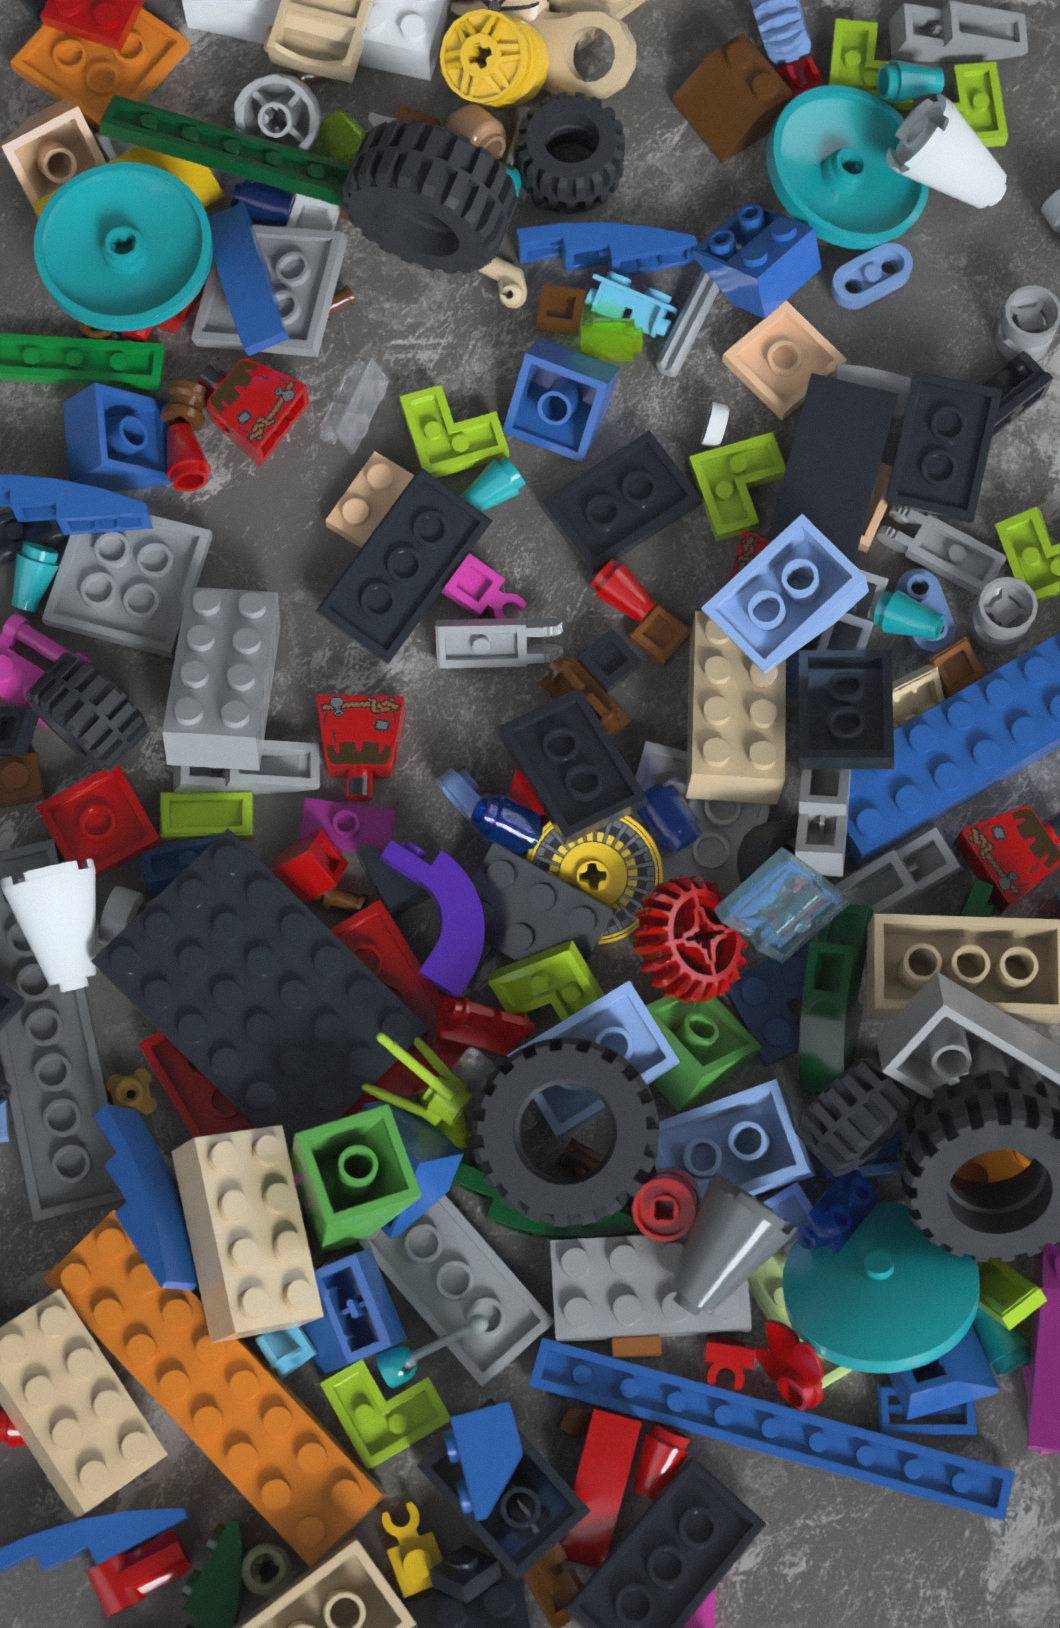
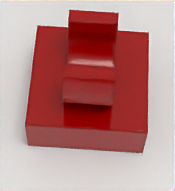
(800, 75)
(728, 1354)

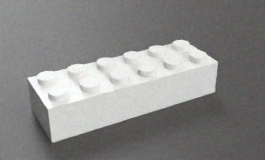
(397, 39)

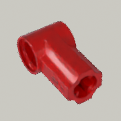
(128, 1577)

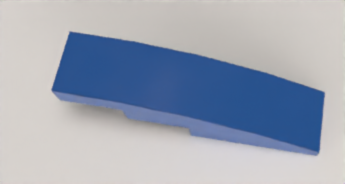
(623, 247)
(246, 280)
(73, 505)
(152, 1206)
(101, 1535)

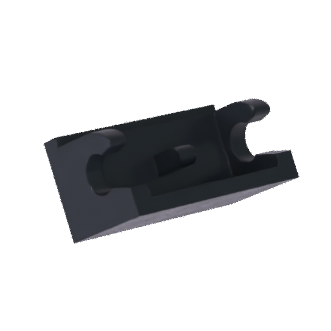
(1022, 386)

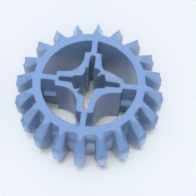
(782, 29)

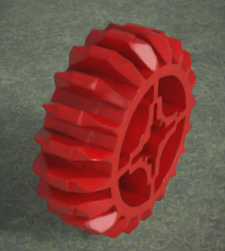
(682, 968)

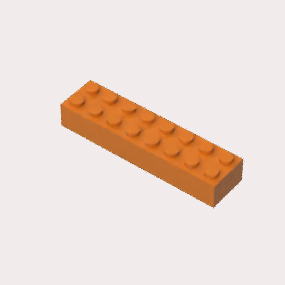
(219, 1394)

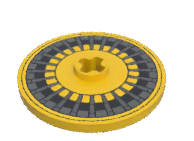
(620, 850)

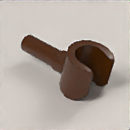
(574, 1422)

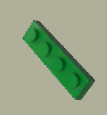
(81, 361)

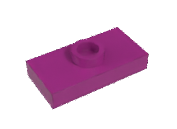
(348, 823)

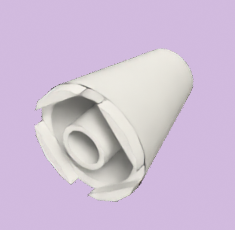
(947, 155)
(58, 919)

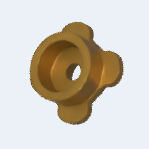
(138, 1082)

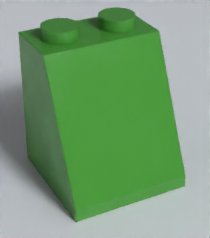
(352, 1177)

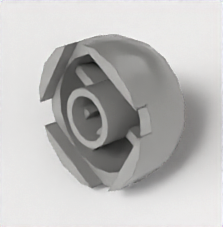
(279, 110)

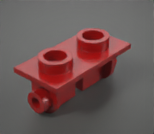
(481, 1025)

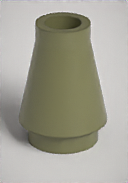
(255, 1566)

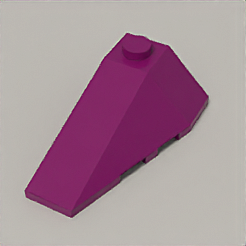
(1044, 1373)

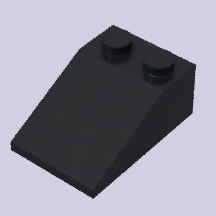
(529, 1514)

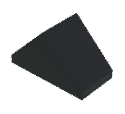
(392, 887)

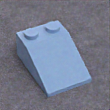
(787, 595)
(616, 1022)
(739, 1137)

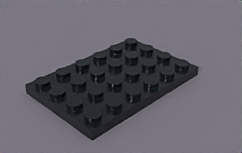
(258, 992)

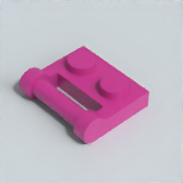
(16, 672)

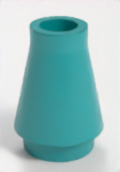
(907, 81)
(494, 485)
(33, 573)
(906, 616)
(1002, 1347)

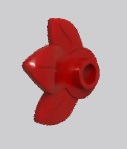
(792, 1365)

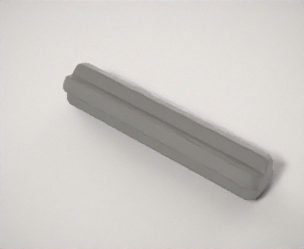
(687, 325)

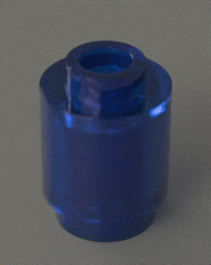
(264, 202)
(669, 818)
(506, 823)

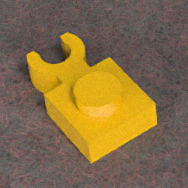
(414, 1555)

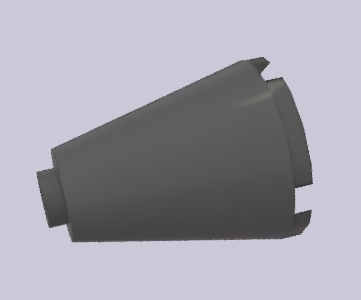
(726, 1246)

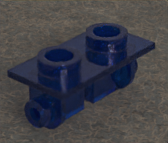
(838, 1212)

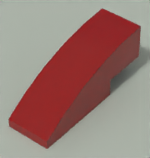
(601, 1485)

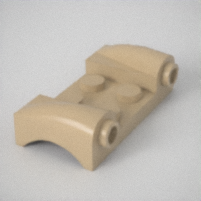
(319, 36)

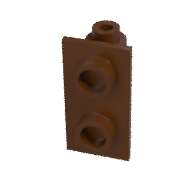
(570, 675)
(553, 1586)

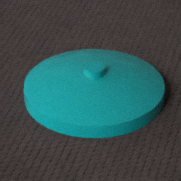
(833, 169)
(123, 246)
(884, 1298)

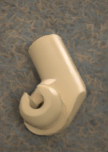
(510, 281)

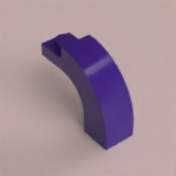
(459, 911)

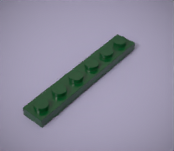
(224, 149)

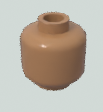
(480, 127)

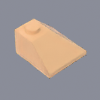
(51, 149)

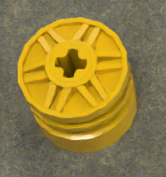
(512, 71)

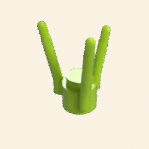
(445, 1095)

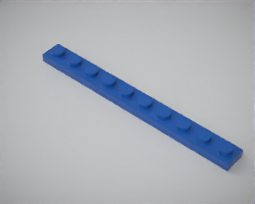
(772, 1429)

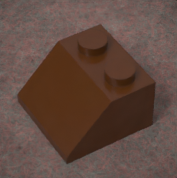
(732, 98)

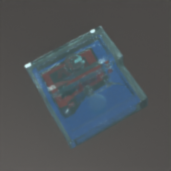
(781, 905)

